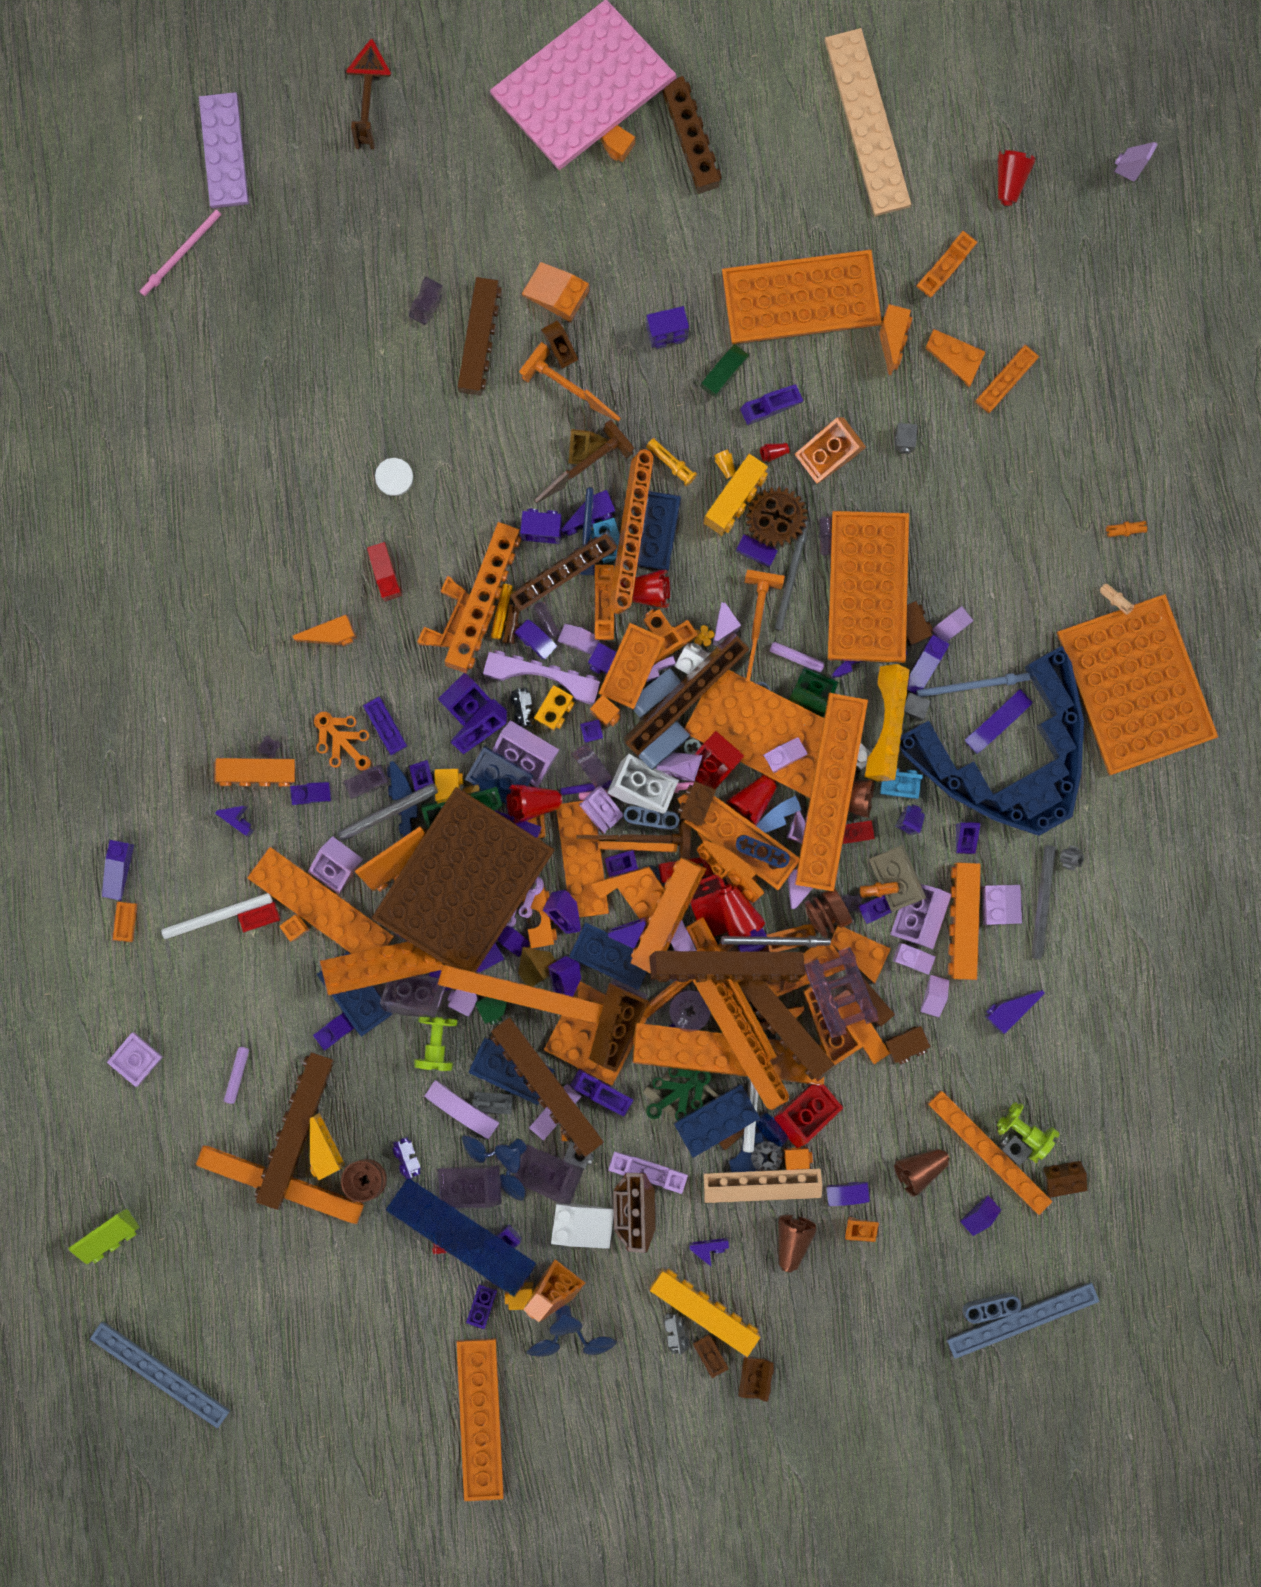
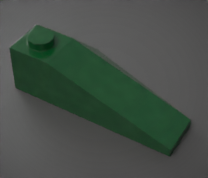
(489, 797)

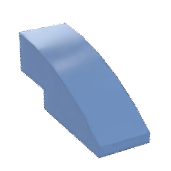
(775, 817)

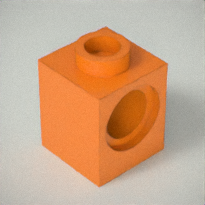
(651, 615)
(294, 928)
(797, 1158)

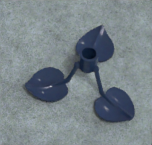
(507, 1155)
(564, 1325)

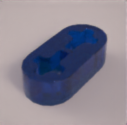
(771, 1130)

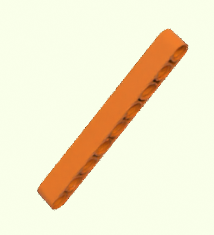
(626, 538)
(520, 994)
(743, 1042)
(298, 1190)

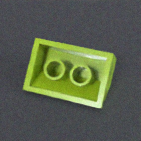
(105, 1237)

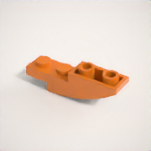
(675, 639)
(727, 863)

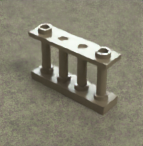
(654, 1095)

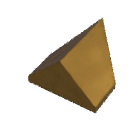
(583, 444)
(535, 965)

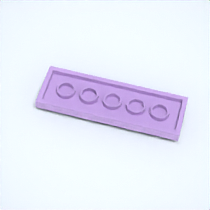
(223, 150)

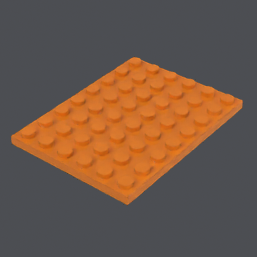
(1137, 685)

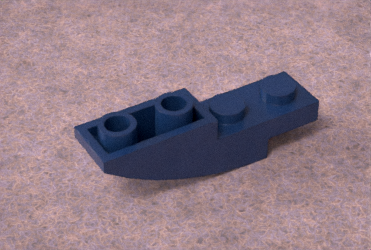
(397, 790)

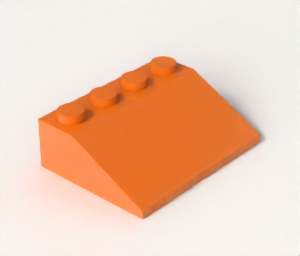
(390, 862)

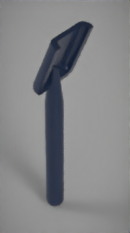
(587, 526)

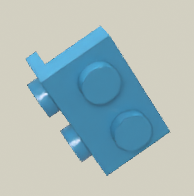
(904, 785)

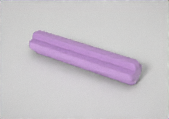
(797, 657)
(236, 1075)

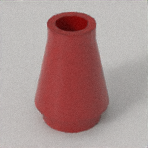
(773, 451)

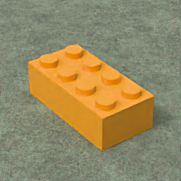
(735, 495)

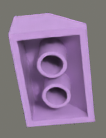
(526, 751)
(923, 919)

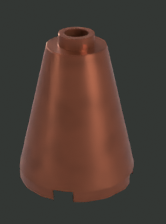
(861, 797)
(921, 1170)
(794, 1240)

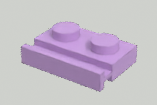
(601, 809)

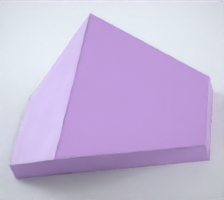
(681, 766)
(796, 828)

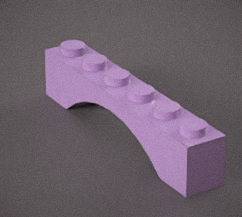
(503, 667)

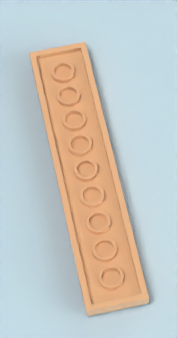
(867, 122)

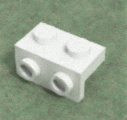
(691, 657)

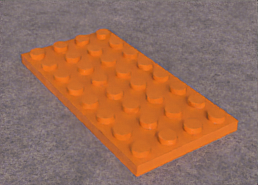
(801, 297)
(868, 586)
(756, 724)

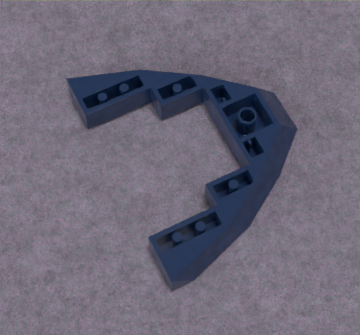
(1039, 798)

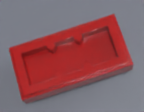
(858, 832)
(258, 917)

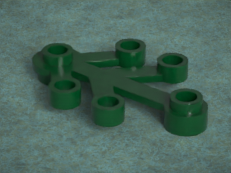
(681, 1091)

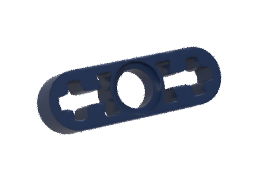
(778, 852)

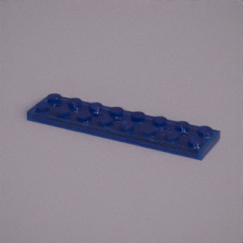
(461, 1237)

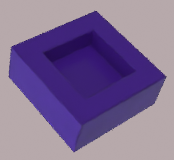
(591, 731)

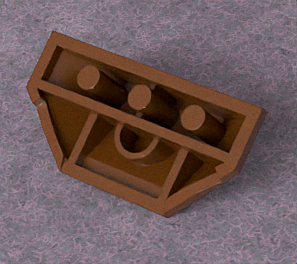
(634, 1211)

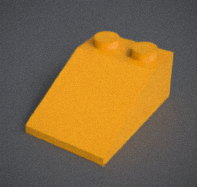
(323, 1152)

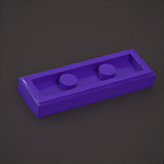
(385, 726)

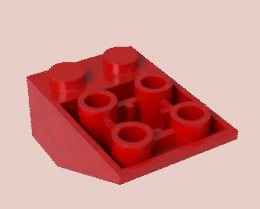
(707, 904)

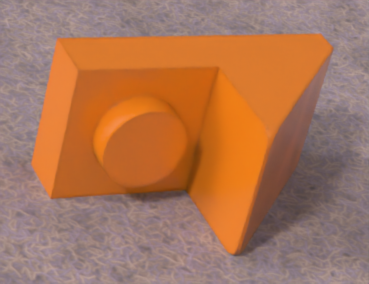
(861, 1230)

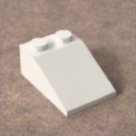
(642, 786)
(582, 1226)

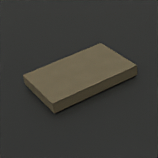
(896, 867)

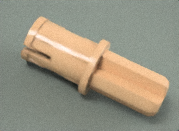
(1116, 599)

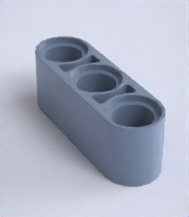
(656, 692)
(664, 745)
(641, 820)
(1000, 1311)

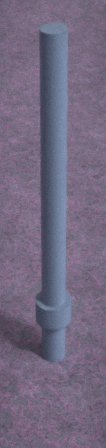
(1008, 679)

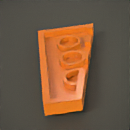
(823, 954)

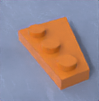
(956, 355)
(868, 953)

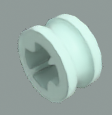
(691, 741)

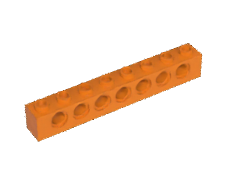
(502, 534)

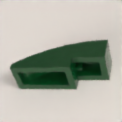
(724, 370)

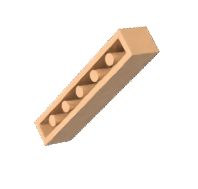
(762, 1185)

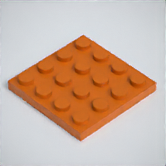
(574, 1039)

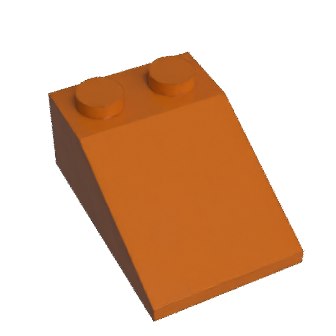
(556, 291)
(830, 449)

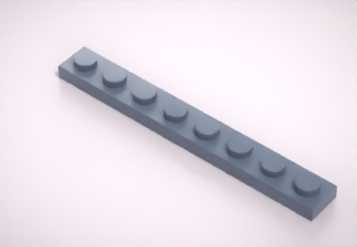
(1023, 1320)
(160, 1374)

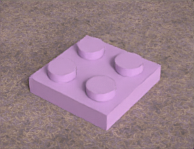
(135, 1059)

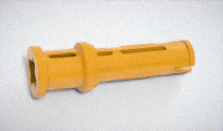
(678, 467)

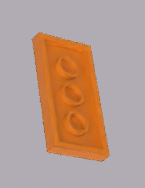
(631, 666)

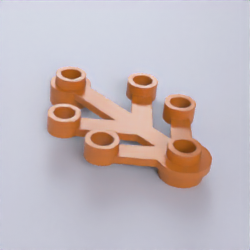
(339, 738)

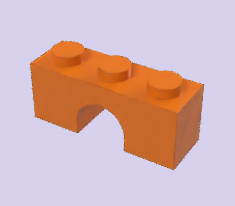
(543, 934)

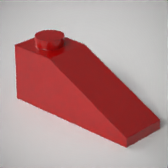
(384, 572)

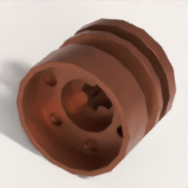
(828, 912)
(354, 1186)

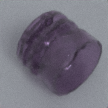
(679, 1016)

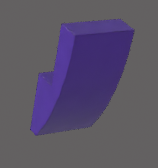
(536, 639)
(848, 1194)
(481, 1306)

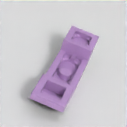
(461, 1110)
(656, 1173)

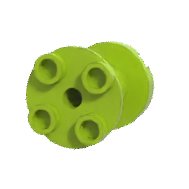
(435, 1051)
(1039, 1141)

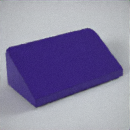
(758, 552)

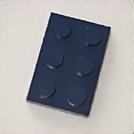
(496, 771)

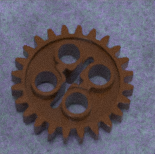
(783, 501)

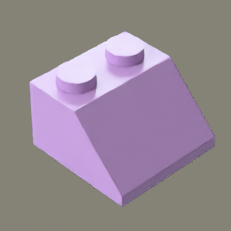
(335, 864)
(1001, 904)

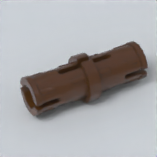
(511, 624)

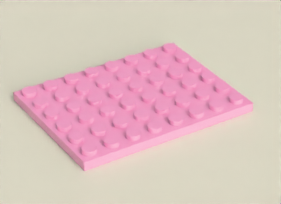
(583, 84)

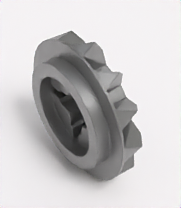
(766, 1147)

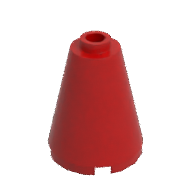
(1012, 175)
(651, 589)
(753, 799)
(530, 802)
(739, 912)

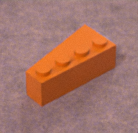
(254, 771)
(837, 1047)
(553, 1291)

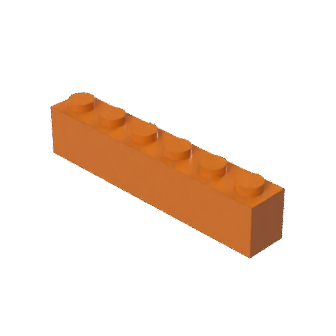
(669, 912)
(965, 921)

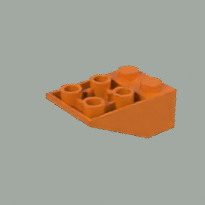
(892, 335)

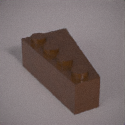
(616, 1026)

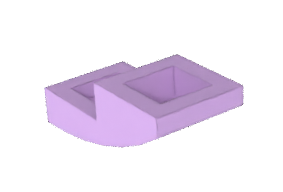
(666, 663)

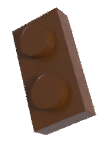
(710, 1355)

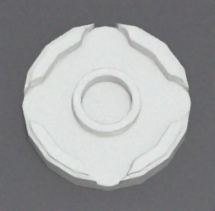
(394, 477)

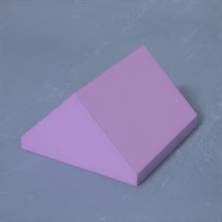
(725, 624)

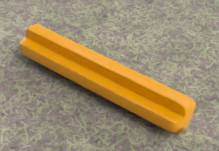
(501, 611)

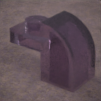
(427, 301)
(591, 765)
(366, 782)

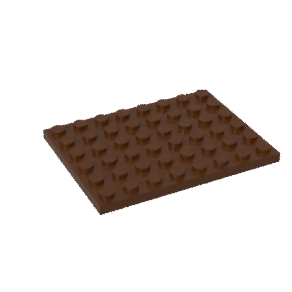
(463, 882)

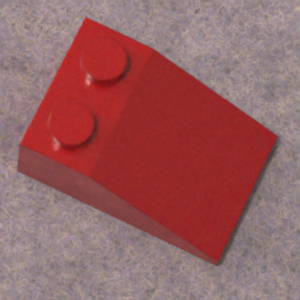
(717, 760)
(808, 1114)

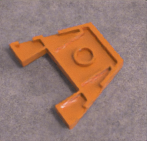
(432, 638)
(638, 887)

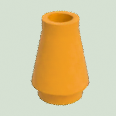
(725, 463)

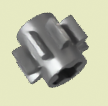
(1072, 858)

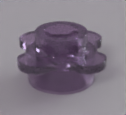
(274, 746)
(856, 899)

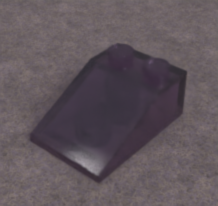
(413, 996)
(549, 1175)
(470, 1186)

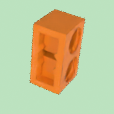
(605, 711)

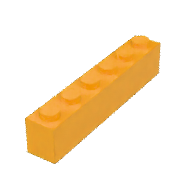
(705, 1312)

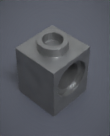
(905, 438)
(916, 706)
(1022, 1152)
(570, 1157)

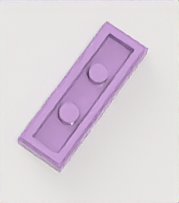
(543, 1124)

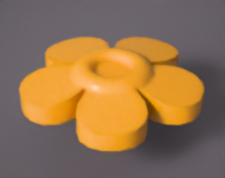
(704, 636)

